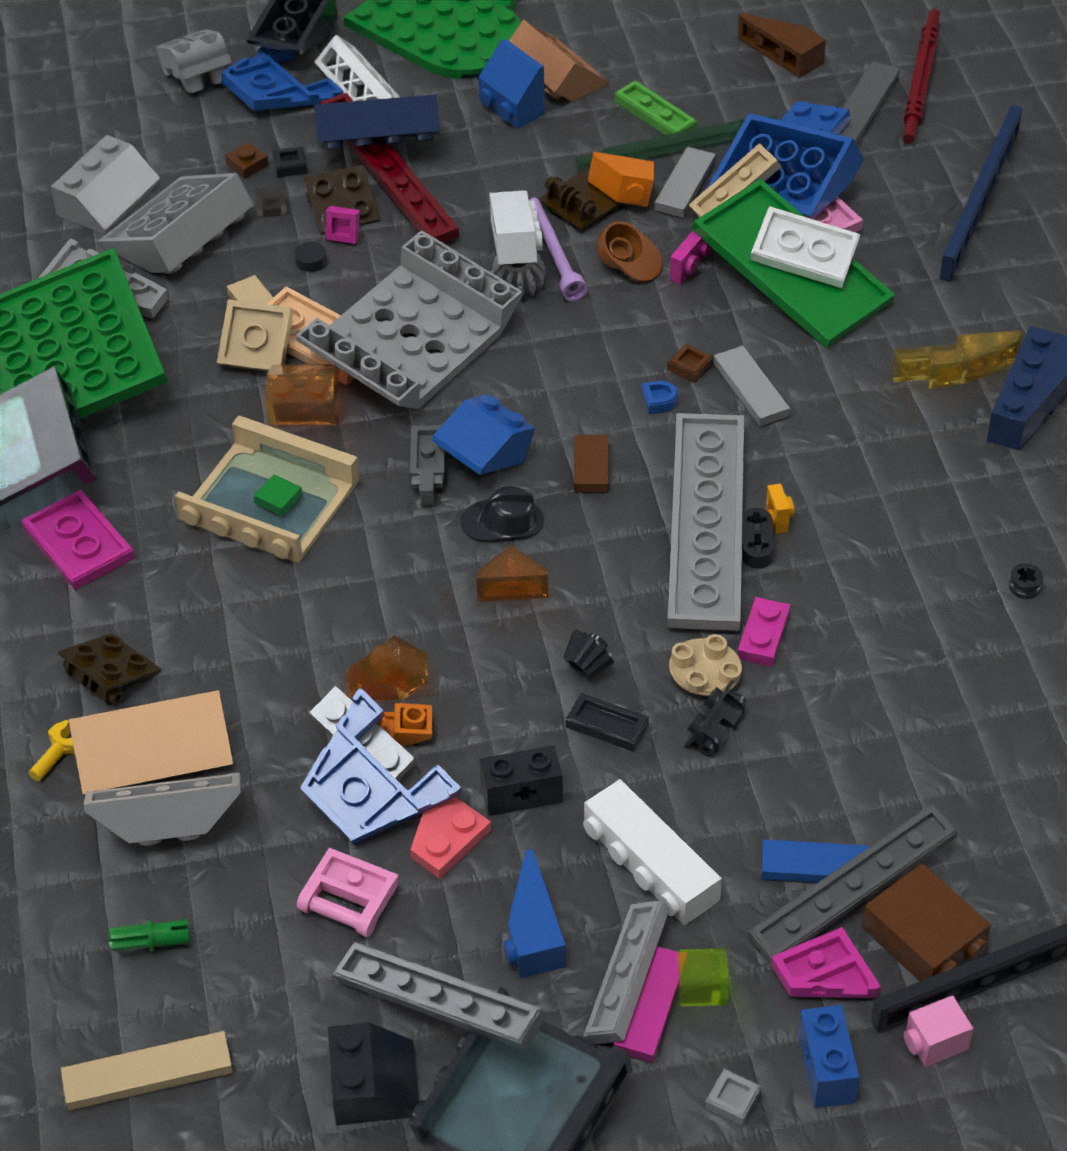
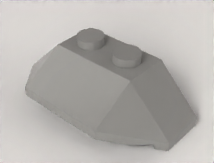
(164, 809)

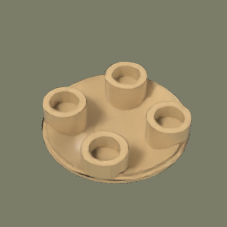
(704, 664)

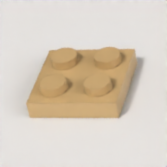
(254, 335)

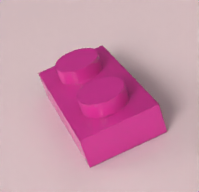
(687, 257)
(763, 631)

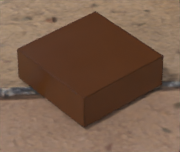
(690, 363)

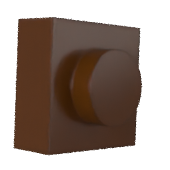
(246, 160)

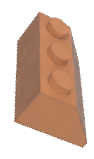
(563, 69)

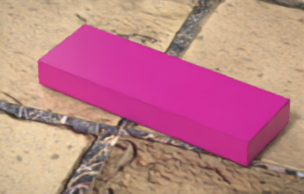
(652, 1006)

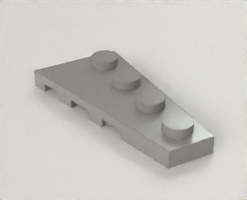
(148, 295)

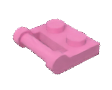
(353, 881)

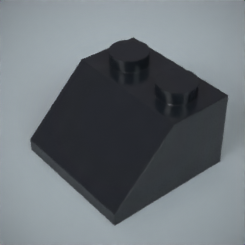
(371, 1074)

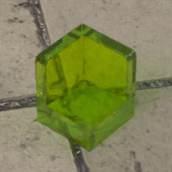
(703, 977)

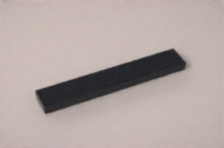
(972, 977)

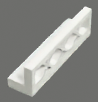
(350, 58)

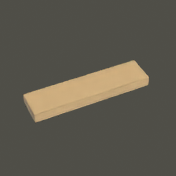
(146, 1070)

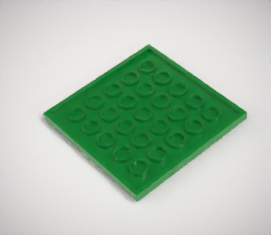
(83, 326)

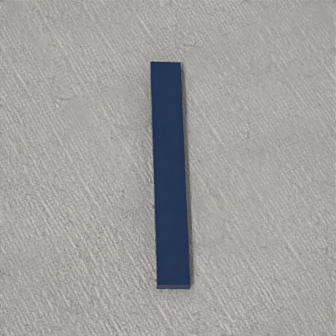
(980, 194)

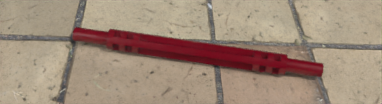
(921, 76)

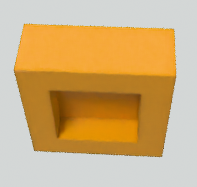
(779, 507)

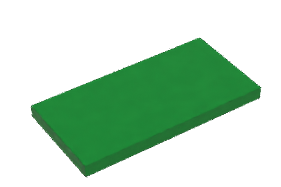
(818, 307)

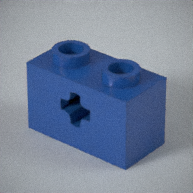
(828, 1056)

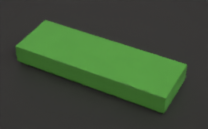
(654, 109)

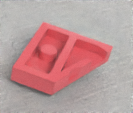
(447, 835)

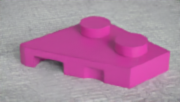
(825, 969)

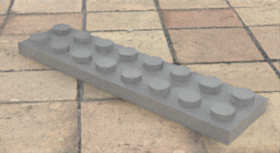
(707, 523)

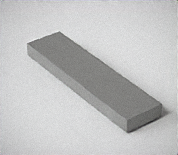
(626, 972)

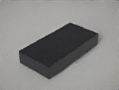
(607, 722)

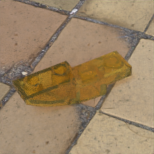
(949, 365)

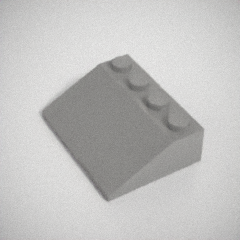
(179, 221)

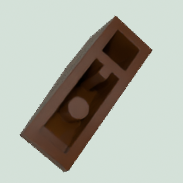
(784, 43)

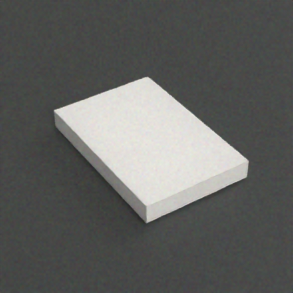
(805, 247)

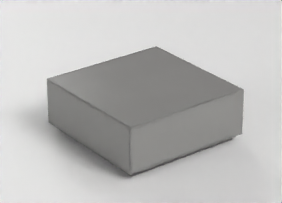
(733, 1097)

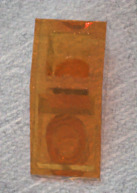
(389, 671)

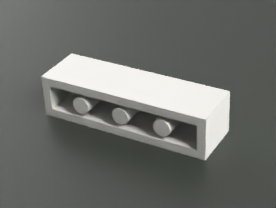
(515, 227)
(651, 852)

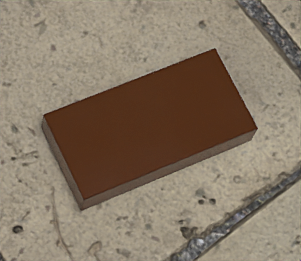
(591, 463)

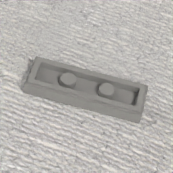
(685, 182)
(751, 386)

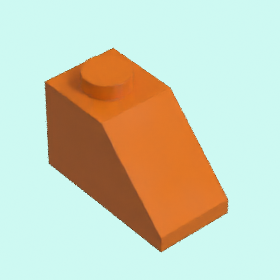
(622, 177)

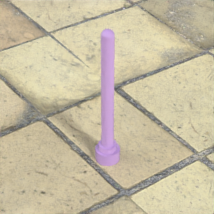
(571, 284)

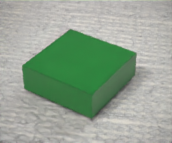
(278, 495)

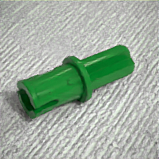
(149, 935)

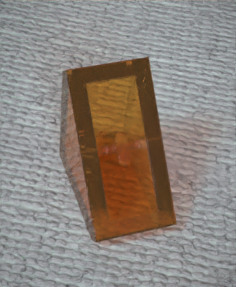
(512, 577)

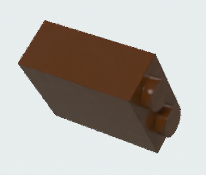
(926, 924)

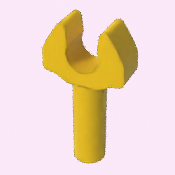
(59, 747)

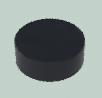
(310, 256)

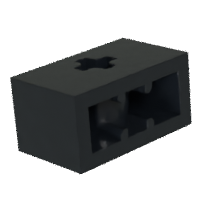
(521, 780)

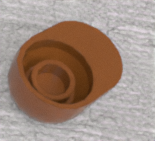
(629, 250)

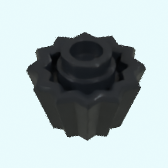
(587, 654)

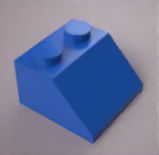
(513, 85)
(485, 435)

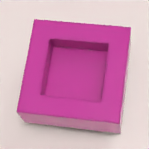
(342, 224)

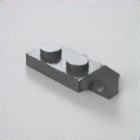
(426, 463)

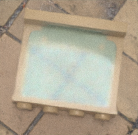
(259, 451)

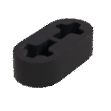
(764, 538)

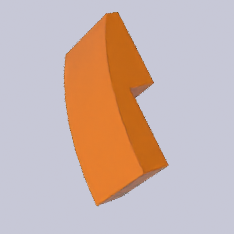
(408, 723)

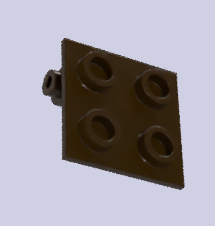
(343, 189)
(577, 200)
(106, 666)

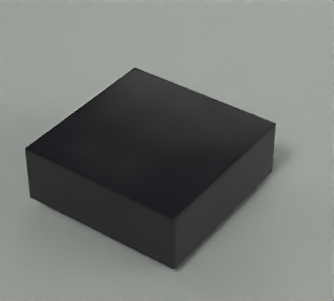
(290, 162)

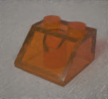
(302, 394)

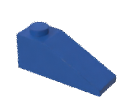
(533, 929)

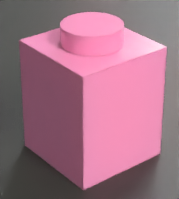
(938, 1031)

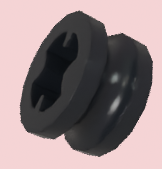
(1025, 590)

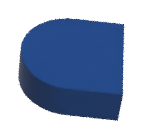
(659, 396)

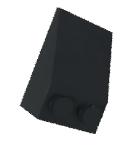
(294, 24)

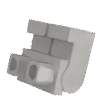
(193, 56)

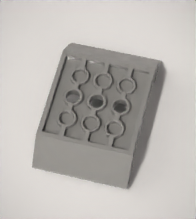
(432, 295)

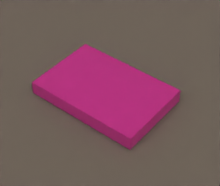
(77, 539)

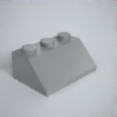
(104, 185)

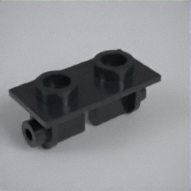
(707, 729)

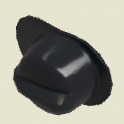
(503, 516)

